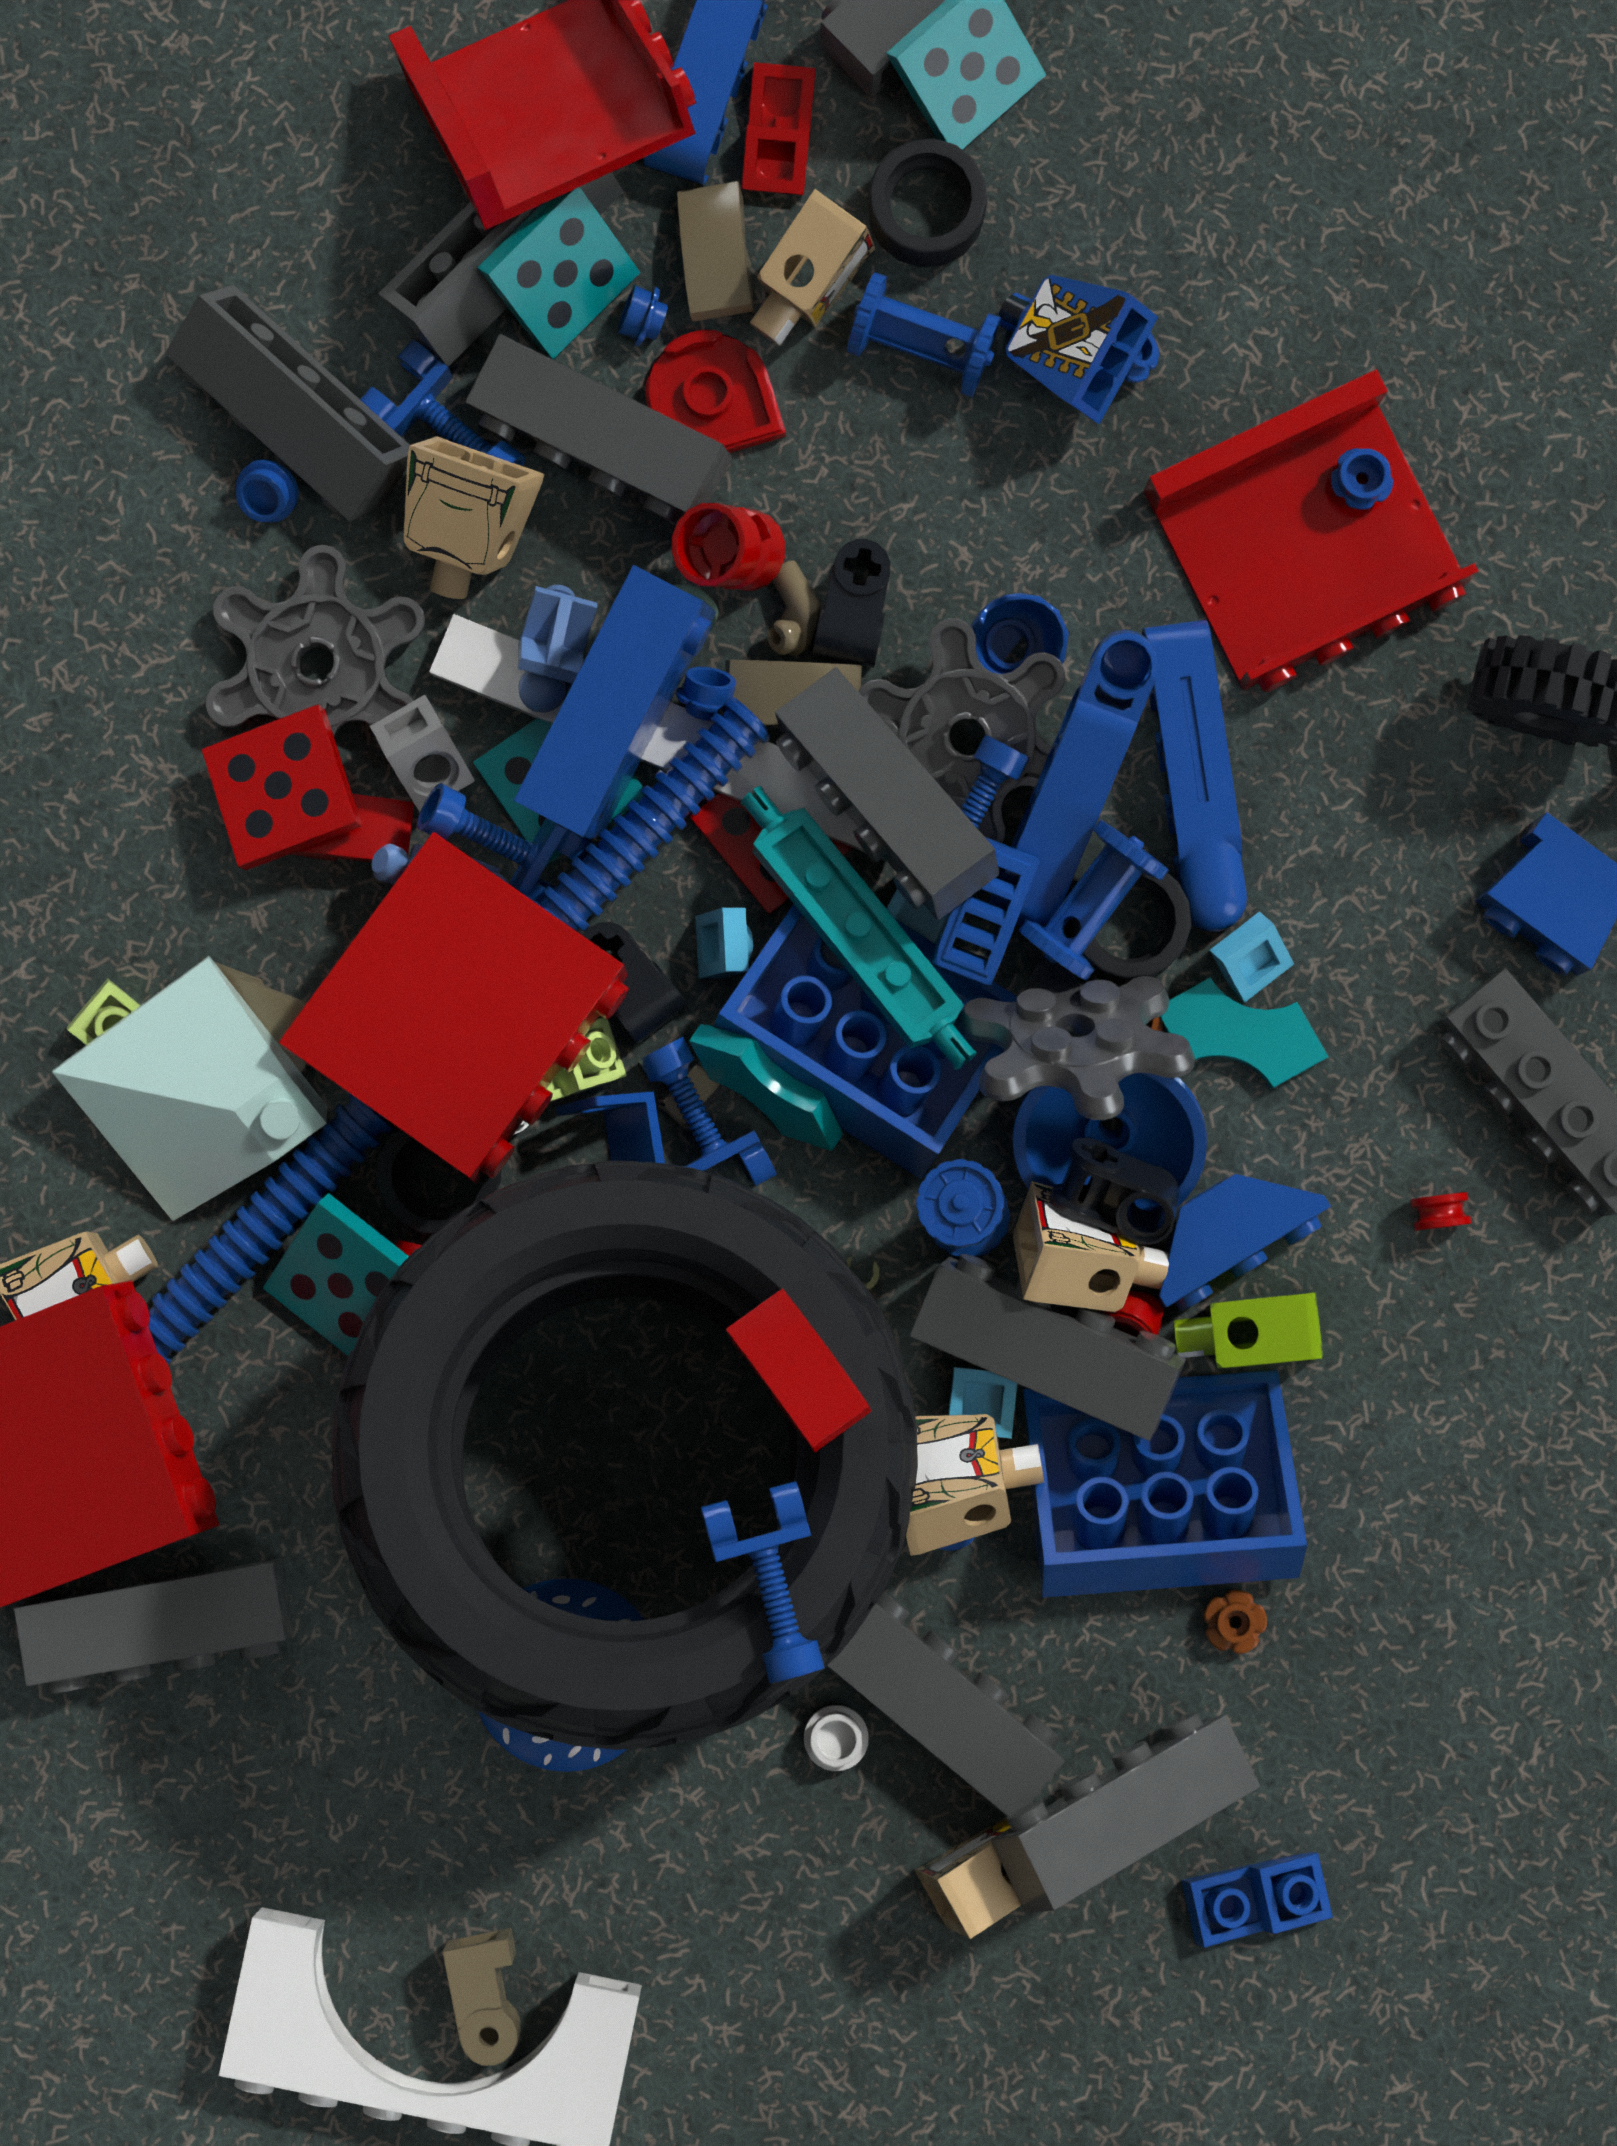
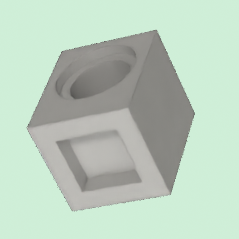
(412, 735)

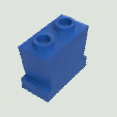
(1556, 897)

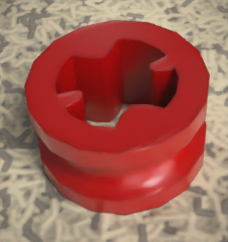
(1440, 1211)

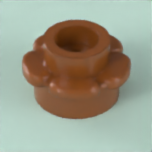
(1220, 1611)

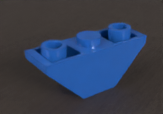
(1228, 1230)

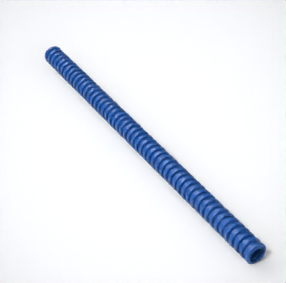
(356, 1124)

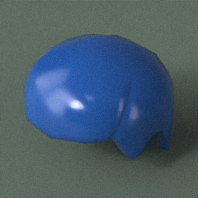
(1005, 622)

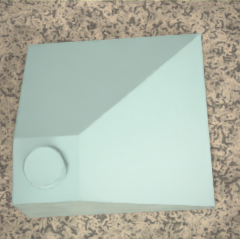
(193, 1091)

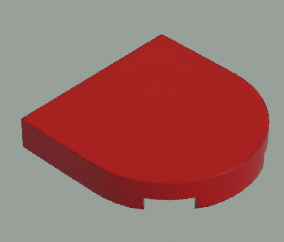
(716, 390)

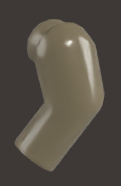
(801, 614)

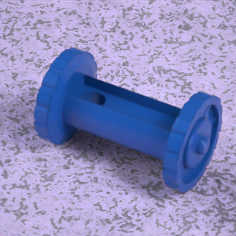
(921, 334)
(1094, 899)
(963, 1208)

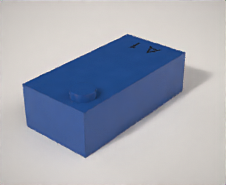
(615, 703)

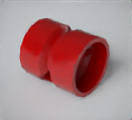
(728, 547)

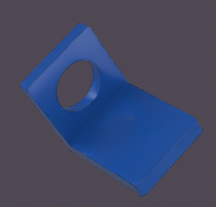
(629, 1123)

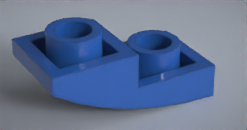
(1256, 1899)

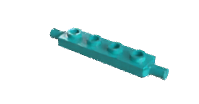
(857, 928)

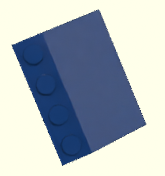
(836, 1040)
(1186, 1509)

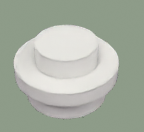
(836, 1737)

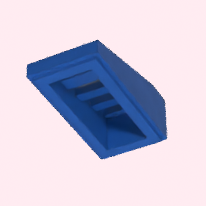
(968, 963)

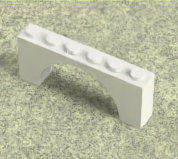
(293, 2040)

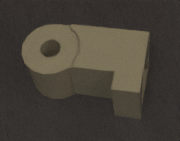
(483, 2016)

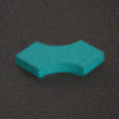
(1269, 1041)
(745, 1068)

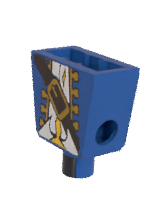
(1077, 339)

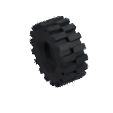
(1546, 690)

